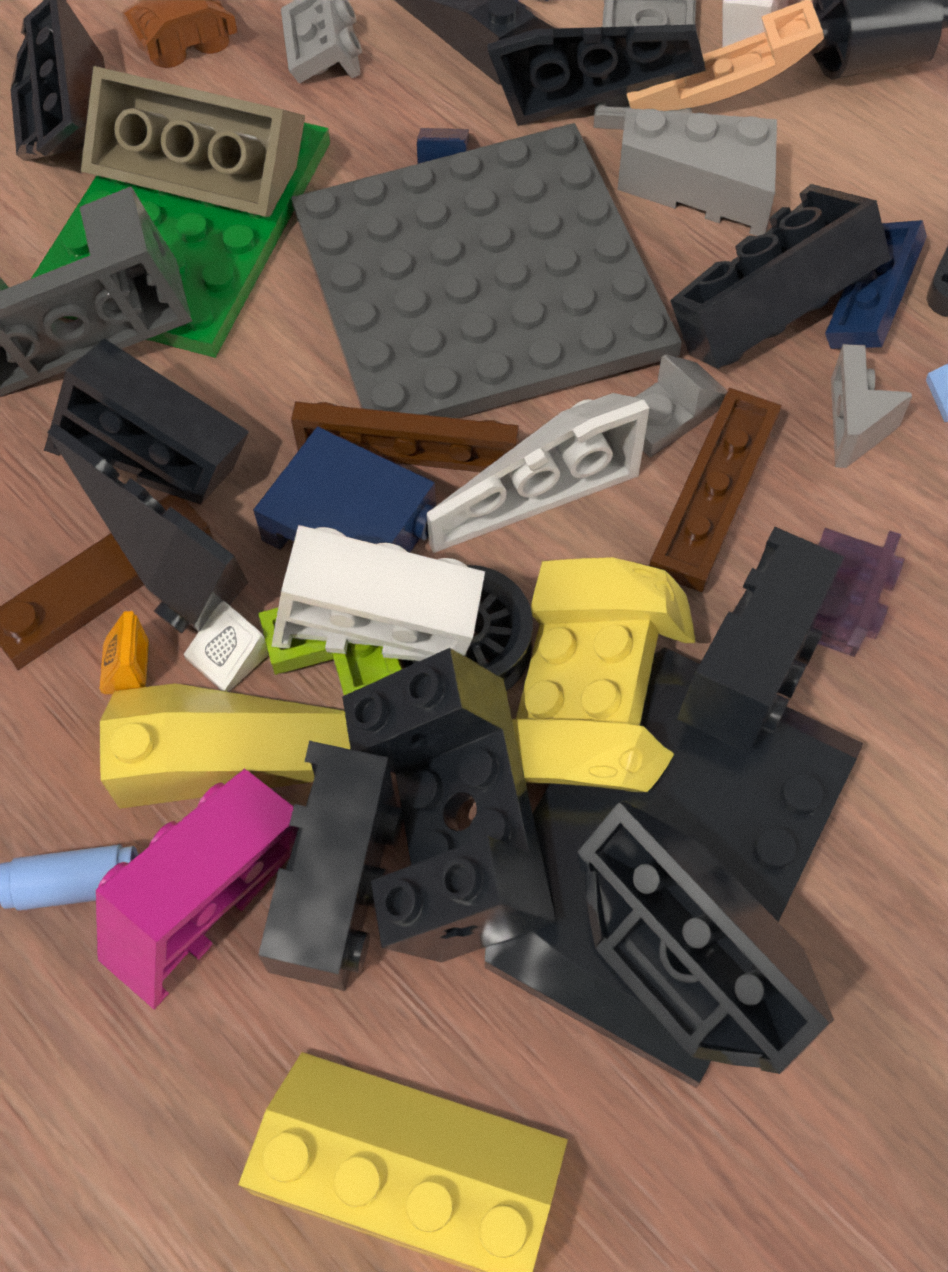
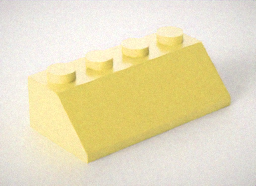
(405, 1167)

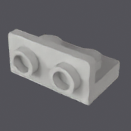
(319, 36)

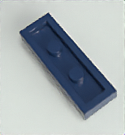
(870, 306)

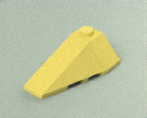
(187, 738)

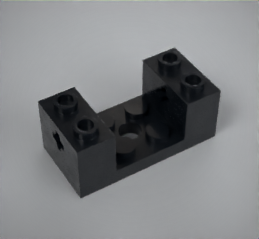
(447, 743)

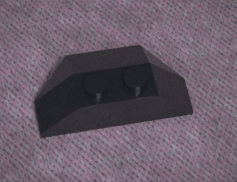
(52, 81)
(698, 945)

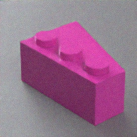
(187, 879)

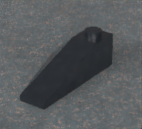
(475, 23)
(577, 67)
(168, 552)

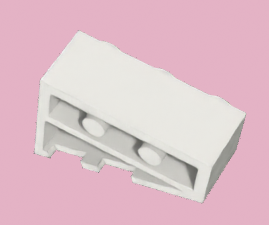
(376, 597)

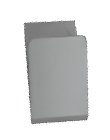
(678, 402)
(859, 412)

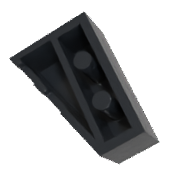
(146, 424)

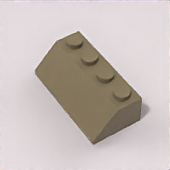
(190, 141)

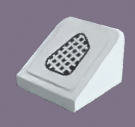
(227, 648)

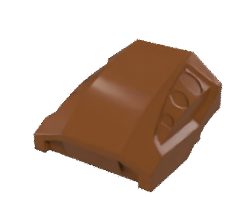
(170, 26)

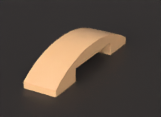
(741, 65)

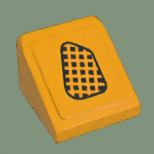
(124, 656)

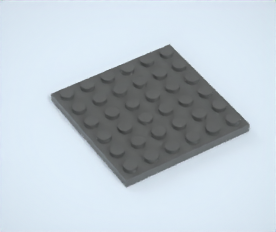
(482, 278)

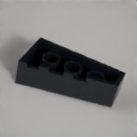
(781, 274)

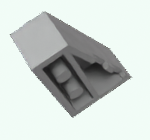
(701, 162)

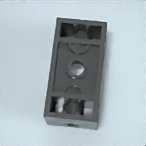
(118, 293)

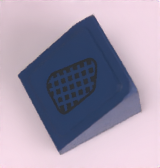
(440, 142)

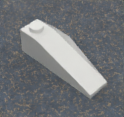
(562, 461)

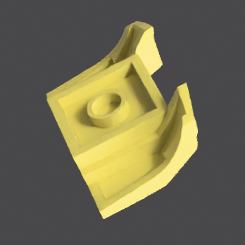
(594, 672)

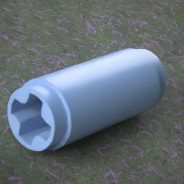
(58, 876)

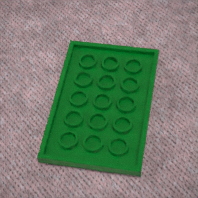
(214, 246)

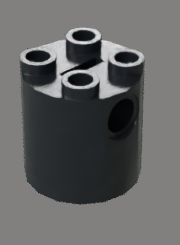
(877, 34)

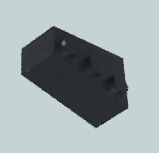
(762, 643)
(337, 852)

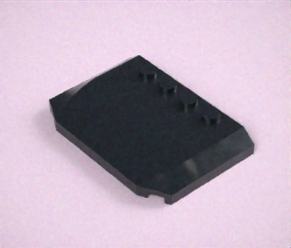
(748, 809)

